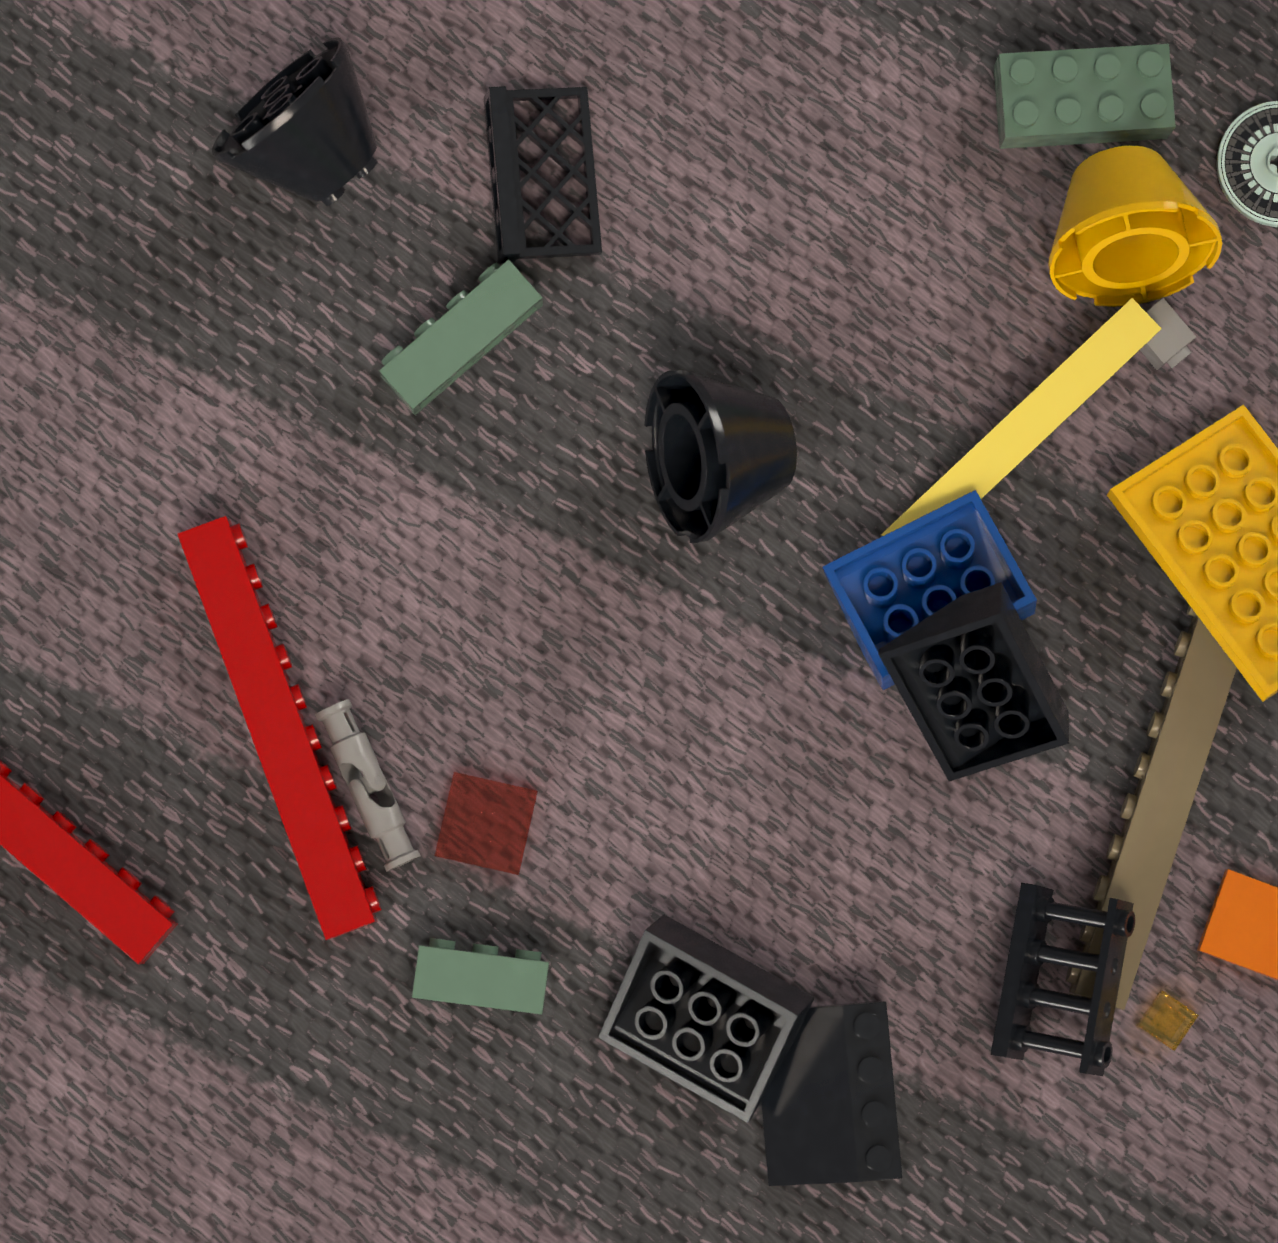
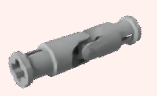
(355, 754)

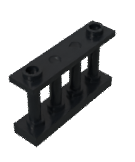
(1022, 993)

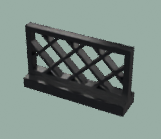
(505, 173)

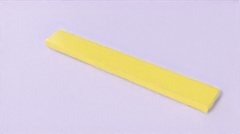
(1040, 411)

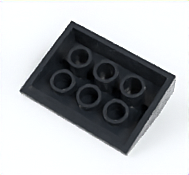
(977, 685)
(705, 1017)
(834, 1101)

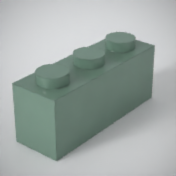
(481, 977)

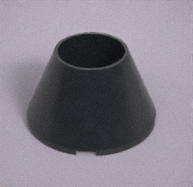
(715, 452)

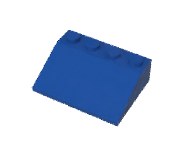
(919, 571)

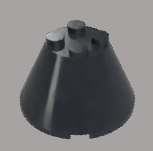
(305, 128)

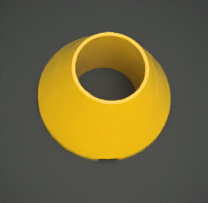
(1130, 230)

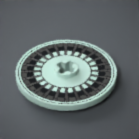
(1245, 163)

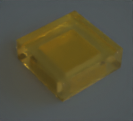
(1167, 1020)

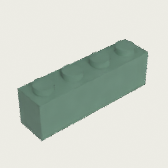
(461, 336)

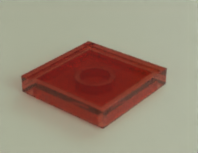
(486, 823)

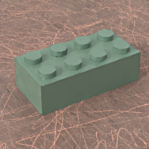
(1084, 96)

